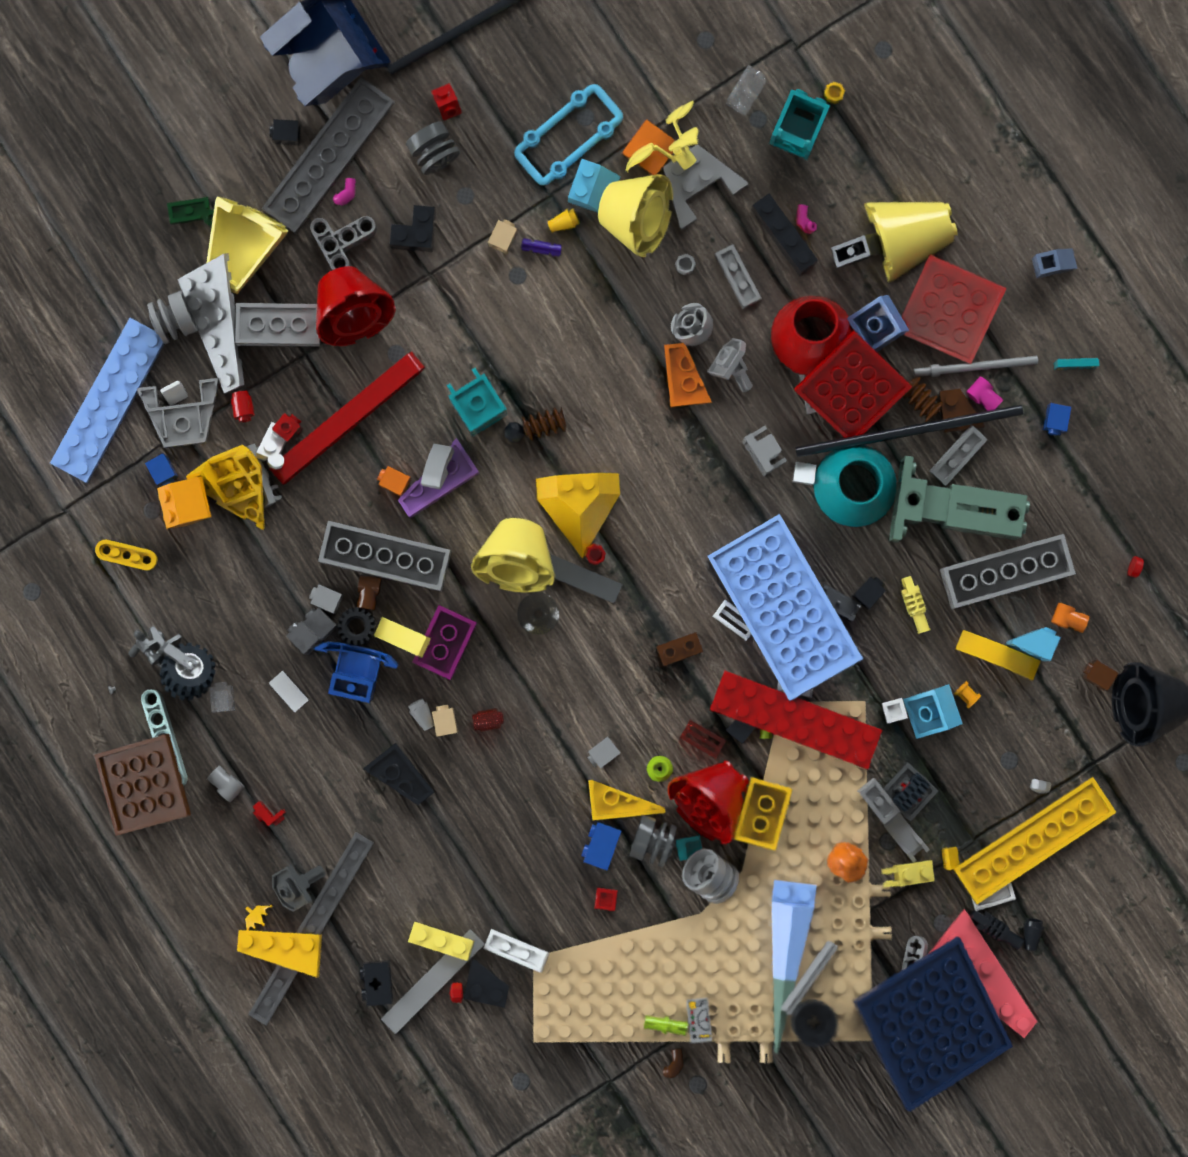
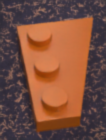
(683, 378)

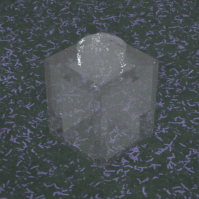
(222, 698)

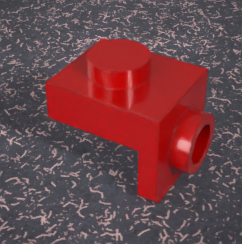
(446, 101)
(287, 426)
(263, 813)

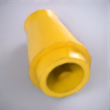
(565, 220)

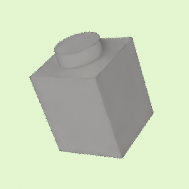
(325, 598)
(603, 753)

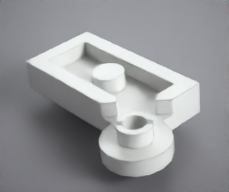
(271, 448)

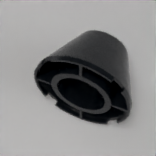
(1148, 703)

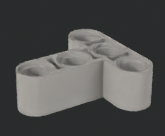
(337, 238)

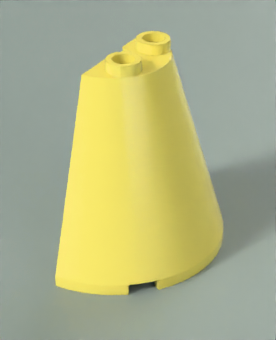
(910, 232)
(246, 236)

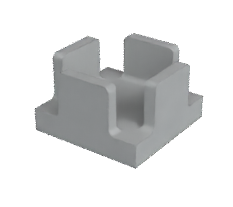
(763, 451)

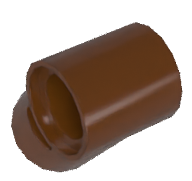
(368, 588)

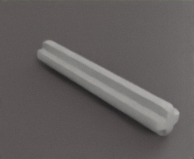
(809, 977)

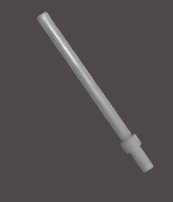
(935, 370)

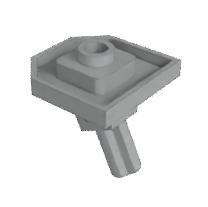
(730, 363)

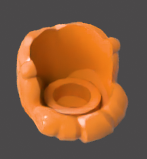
(847, 862)

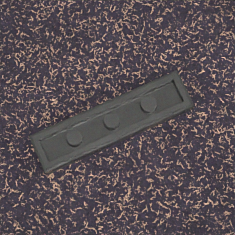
(585, 579)

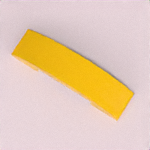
(998, 654)

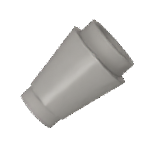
(421, 713)

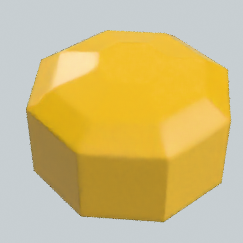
(834, 92)

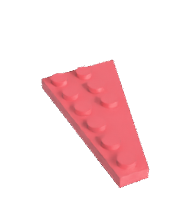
(996, 982)

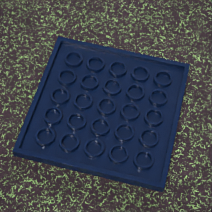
(932, 1023)

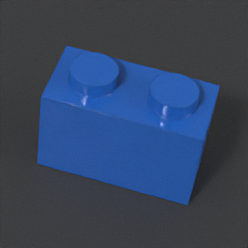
(602, 845)

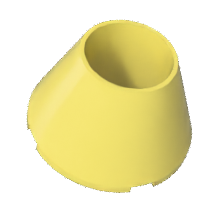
(637, 211)
(515, 557)

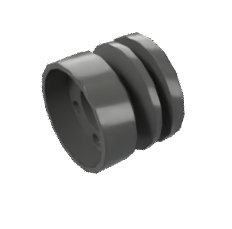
(431, 145)
(653, 841)

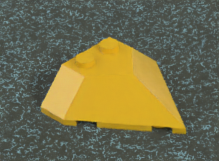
(234, 482)
(579, 504)

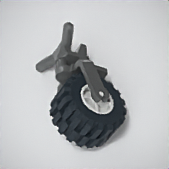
(184, 669)

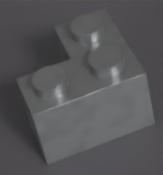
(312, 631)

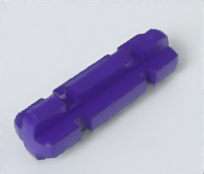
(541, 247)

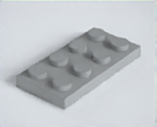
(276, 324)

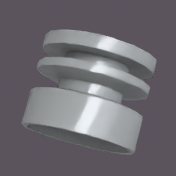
(172, 317)
(710, 876)

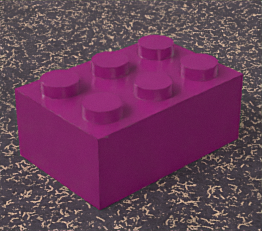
(448, 642)

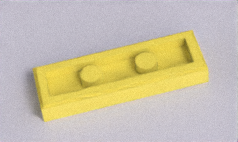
(402, 637)

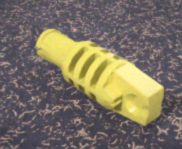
(914, 604)

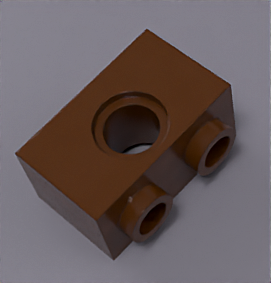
(679, 649)

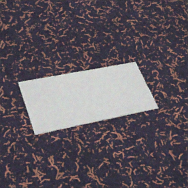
(288, 691)

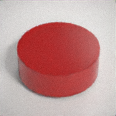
(1135, 567)

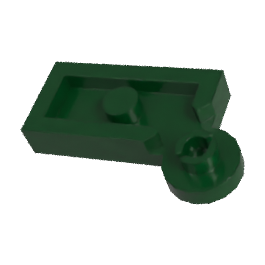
(190, 211)

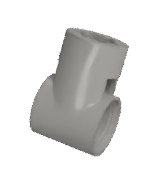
(227, 785)

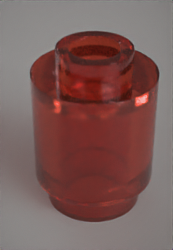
(487, 719)

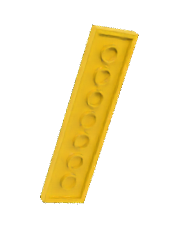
(1034, 840)

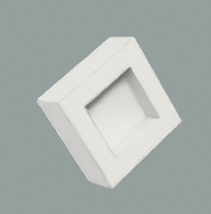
(894, 710)

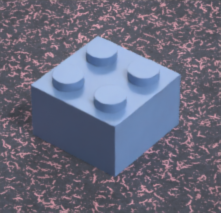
(878, 323)

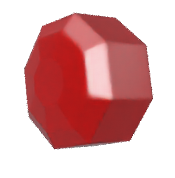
(595, 554)
(456, 992)

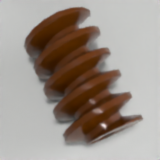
(923, 399)
(544, 424)

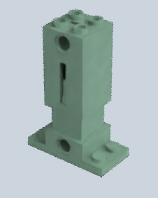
(955, 507)

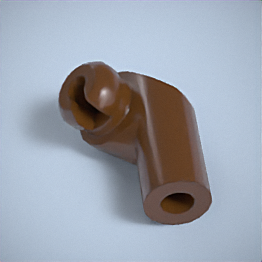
(676, 1066)

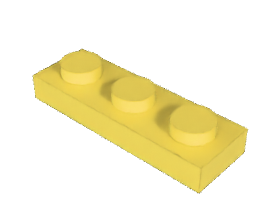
(441, 941)

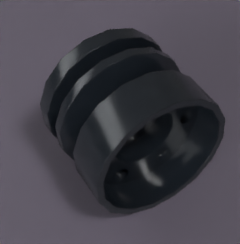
(822, 1032)

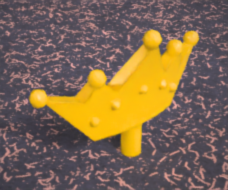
(256, 916)

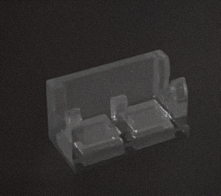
(746, 90)

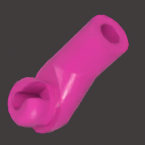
(347, 194)
(803, 222)

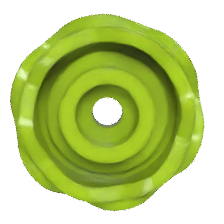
(654, 773)

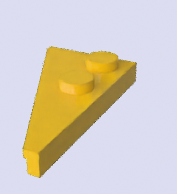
(613, 803)

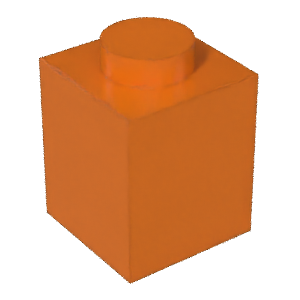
(393, 480)

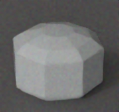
(685, 264)
(1040, 786)

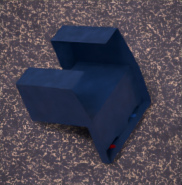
(327, 46)

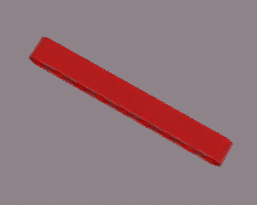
(348, 417)

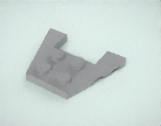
(697, 178)
(185, 422)

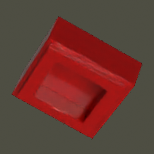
(605, 899)

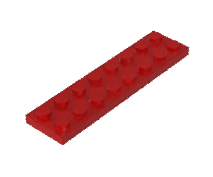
(796, 720)

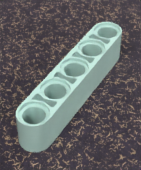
(164, 727)

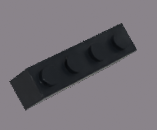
(784, 234)

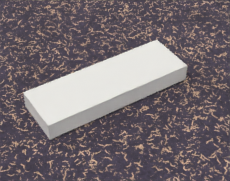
(516, 950)

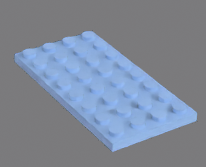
(785, 607)

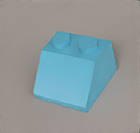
(590, 184)
(1036, 643)
(932, 711)

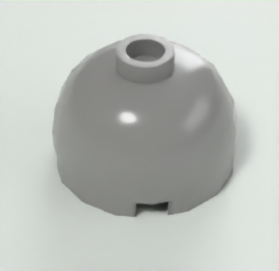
(692, 324)

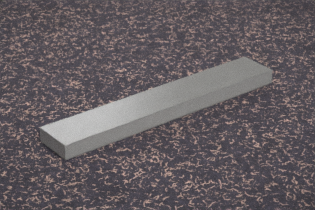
(428, 987)

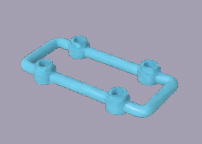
(578, 100)

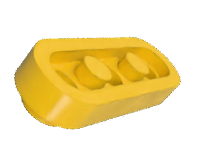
(117, 555)

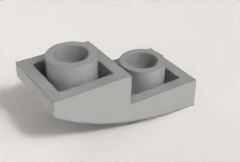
(436, 466)

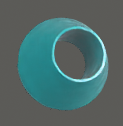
(836, 504)

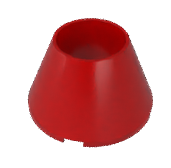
(351, 307)
(794, 350)

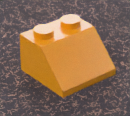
(184, 502)

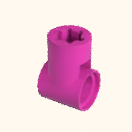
(982, 392)

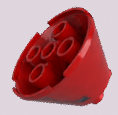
(711, 800)

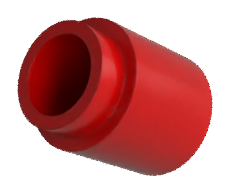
(242, 406)

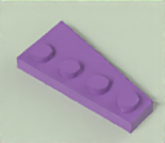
(459, 472)

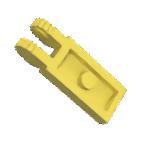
(910, 873)

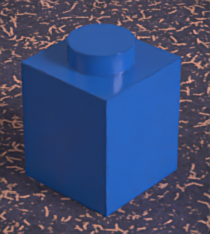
(1057, 419)
(161, 470)

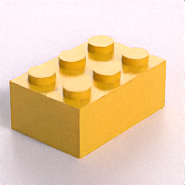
(763, 814)

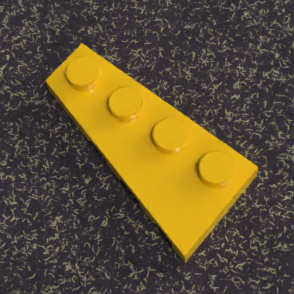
(289, 950)

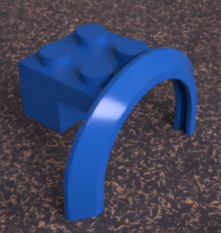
(356, 670)

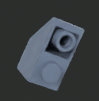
(1054, 262)

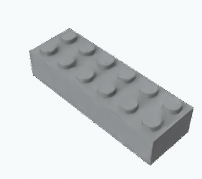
(384, 556)
(1007, 571)

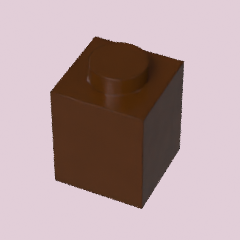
(1099, 675)

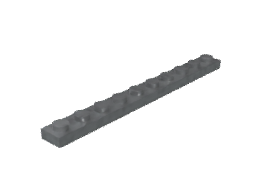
(314, 923)

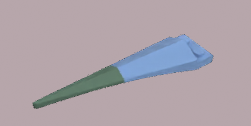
(791, 920)

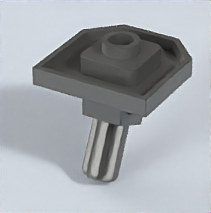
(292, 888)

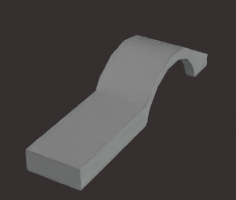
(892, 819)

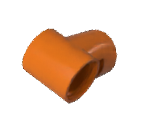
(1066, 617)

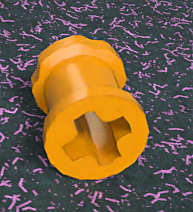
(967, 694)

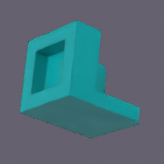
(688, 846)

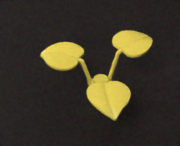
(679, 147)

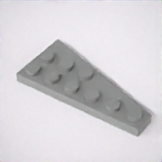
(214, 313)

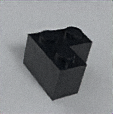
(419, 235)

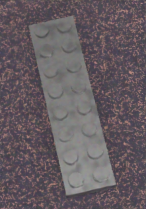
(328, 155)

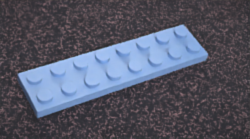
(108, 401)

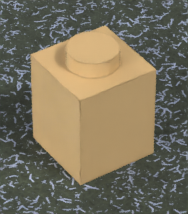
(503, 236)
(444, 720)

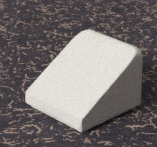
(174, 392)
(804, 473)

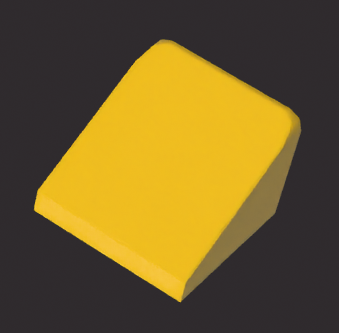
(950, 857)

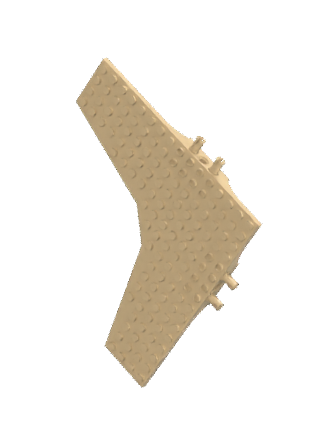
(727, 950)

